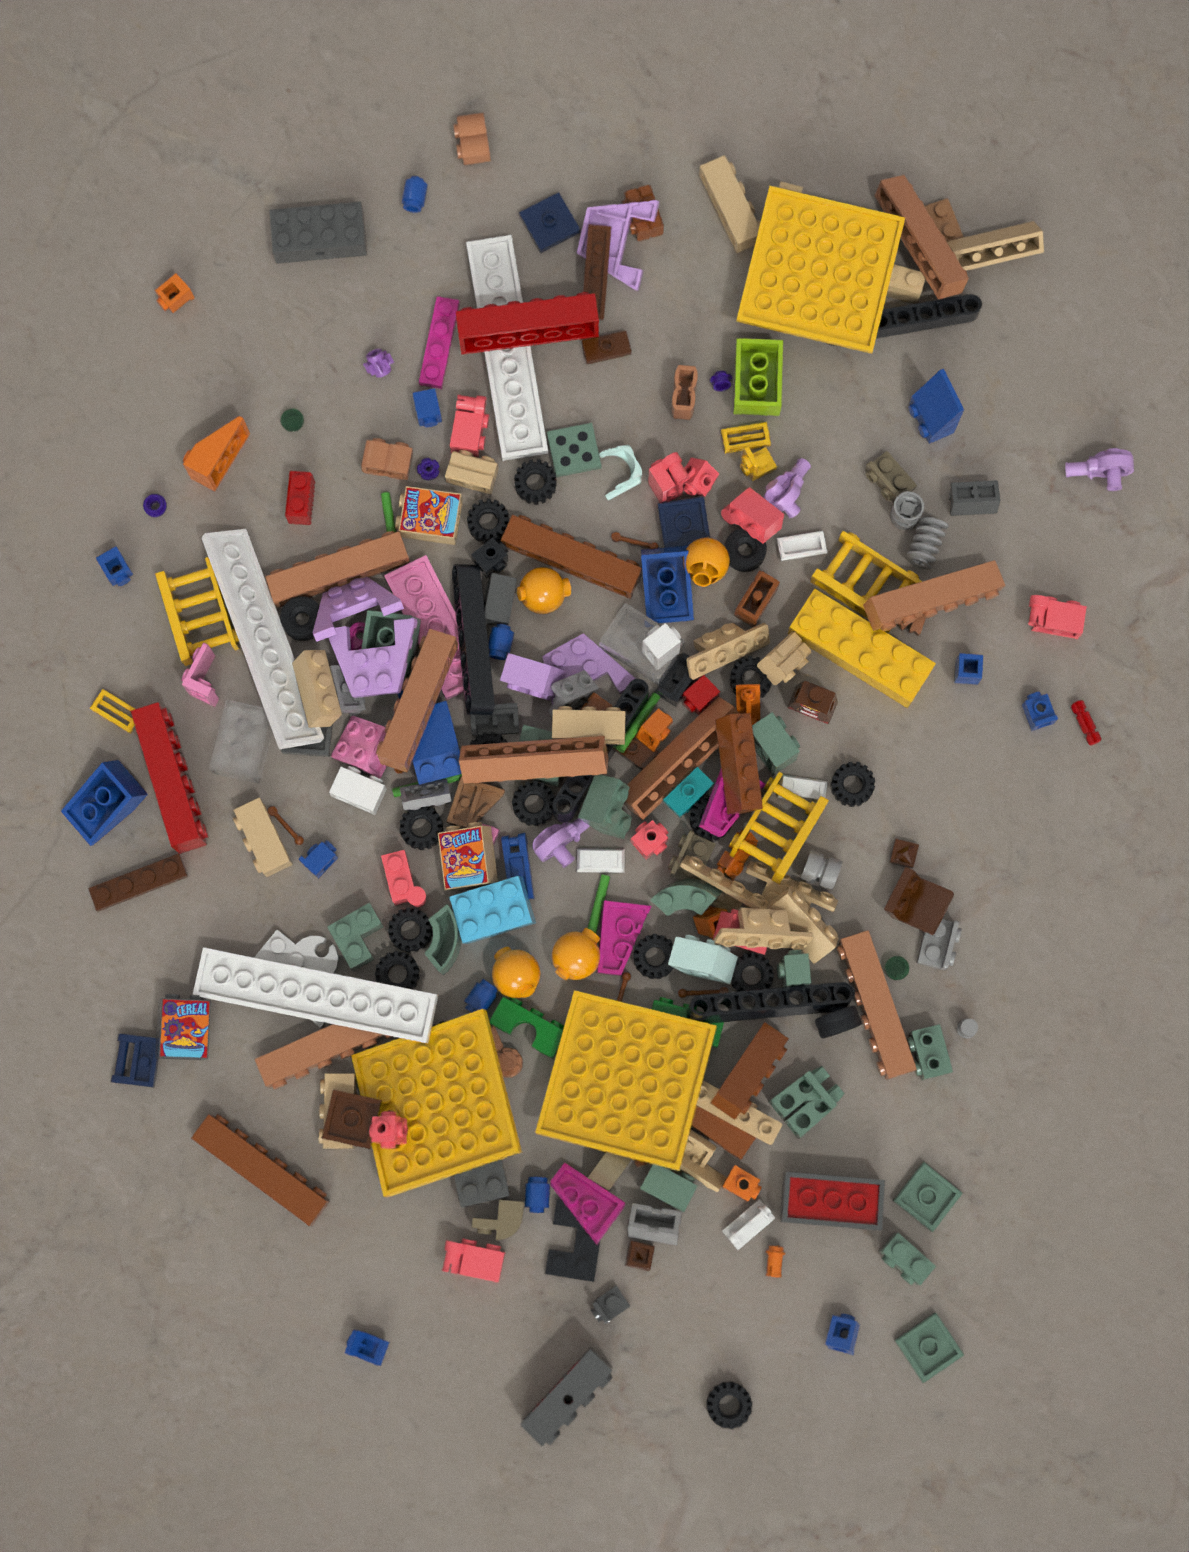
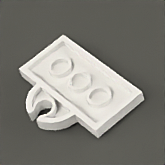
(302, 954)

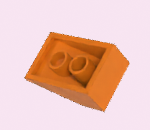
(214, 454)

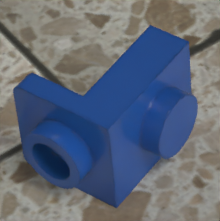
(366, 1347)

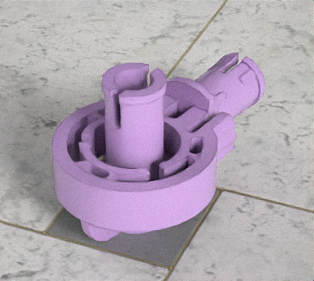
(1106, 464)
(786, 488)
(554, 839)

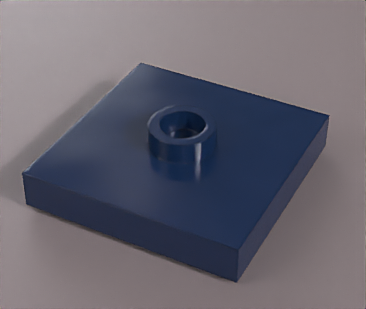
(549, 222)
(683, 521)

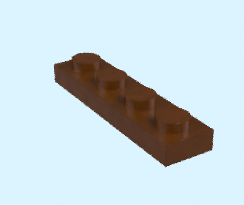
(597, 264)
(138, 882)

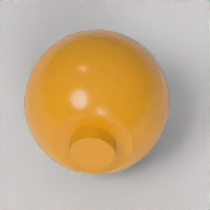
(706, 561)
(543, 590)
(576, 954)
(515, 973)

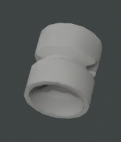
(907, 510)
(821, 870)

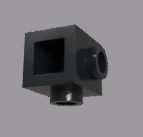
(491, 557)

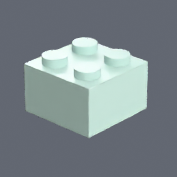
(703, 959)

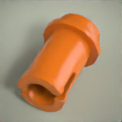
(774, 1261)

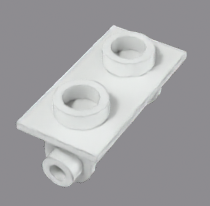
(748, 1224)

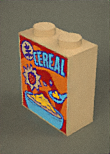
(429, 515)
(467, 856)

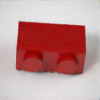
(300, 498)

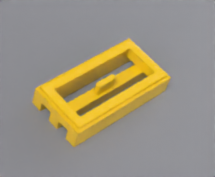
(746, 428)
(98, 700)

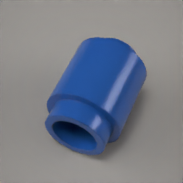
(414, 194)
(500, 641)
(480, 996)
(537, 1194)

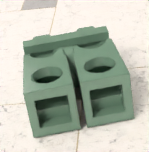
(815, 1101)

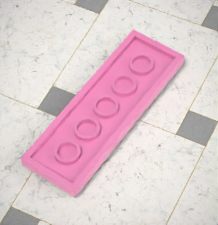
(426, 599)

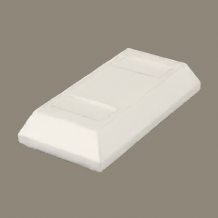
(802, 545)
(804, 787)
(600, 860)

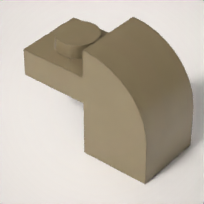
(609, 1170)
(508, 1221)

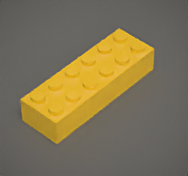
(860, 650)

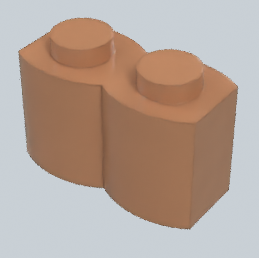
(473, 139)
(684, 392)
(387, 459)

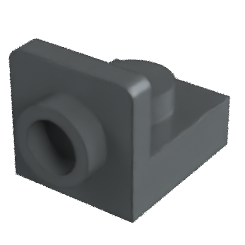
(609, 1305)

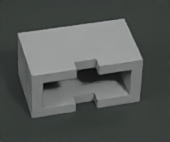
(654, 1224)

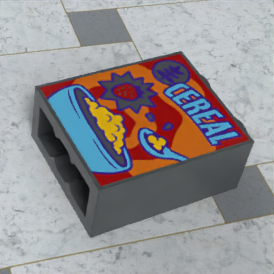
(183, 1028)

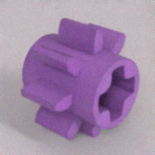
(378, 363)

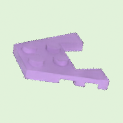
(619, 218)
(349, 600)
(585, 655)
(374, 669)

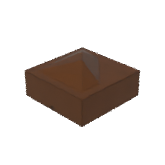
(904, 853)
(639, 1255)

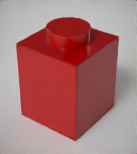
(700, 695)

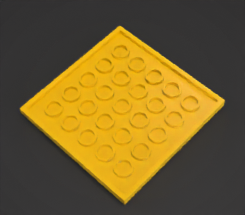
(820, 269)
(626, 1080)
(450, 1099)

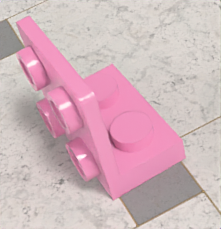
(193, 677)
(359, 746)

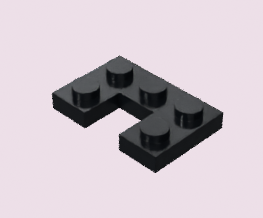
(583, 1261)

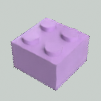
(531, 676)

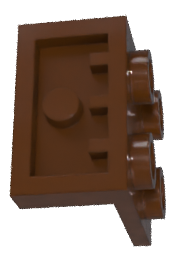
(918, 902)

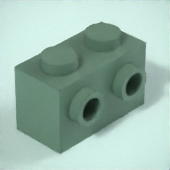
(794, 969)
(930, 1052)
(669, 1187)
(907, 1259)

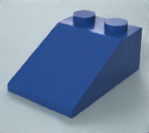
(936, 408)
(667, 585)
(438, 748)
(104, 801)

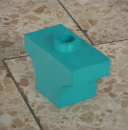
(688, 792)

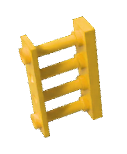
(845, 592)
(175, 606)
(790, 846)

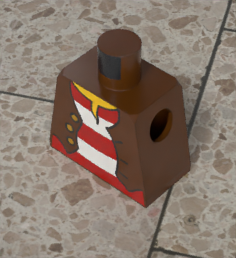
(813, 701)

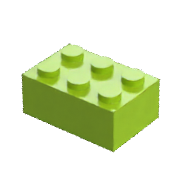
(758, 377)

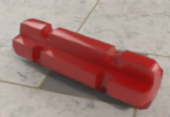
(1086, 722)

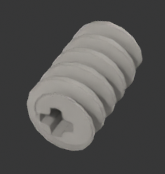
(925, 540)

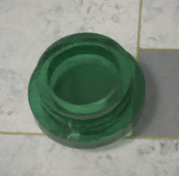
(292, 420)
(897, 968)

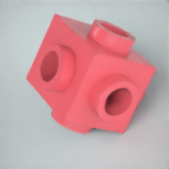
(701, 477)
(648, 847)
(388, 1130)

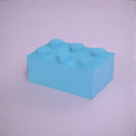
(492, 910)

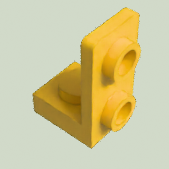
(757, 464)

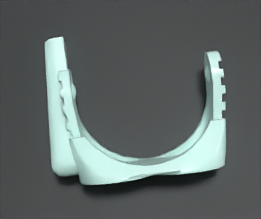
(627, 454)

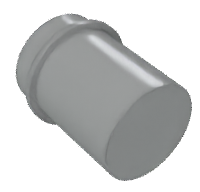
(967, 1028)

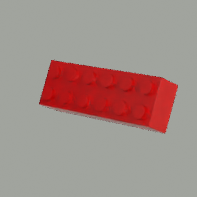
(527, 323)
(169, 778)

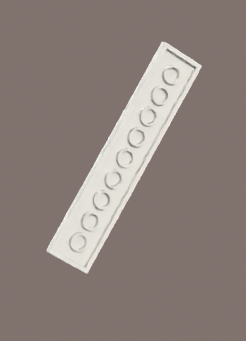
(512, 369)
(260, 635)
(315, 995)

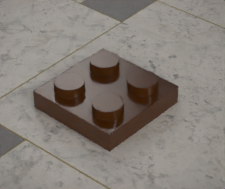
(350, 1119)

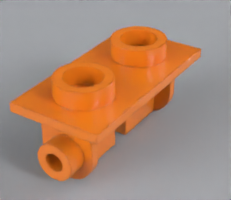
(749, 700)
(734, 866)

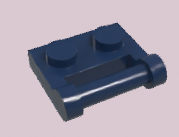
(143, 1065)

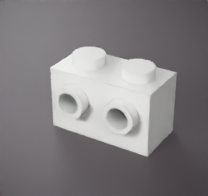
(661, 645)
(358, 790)

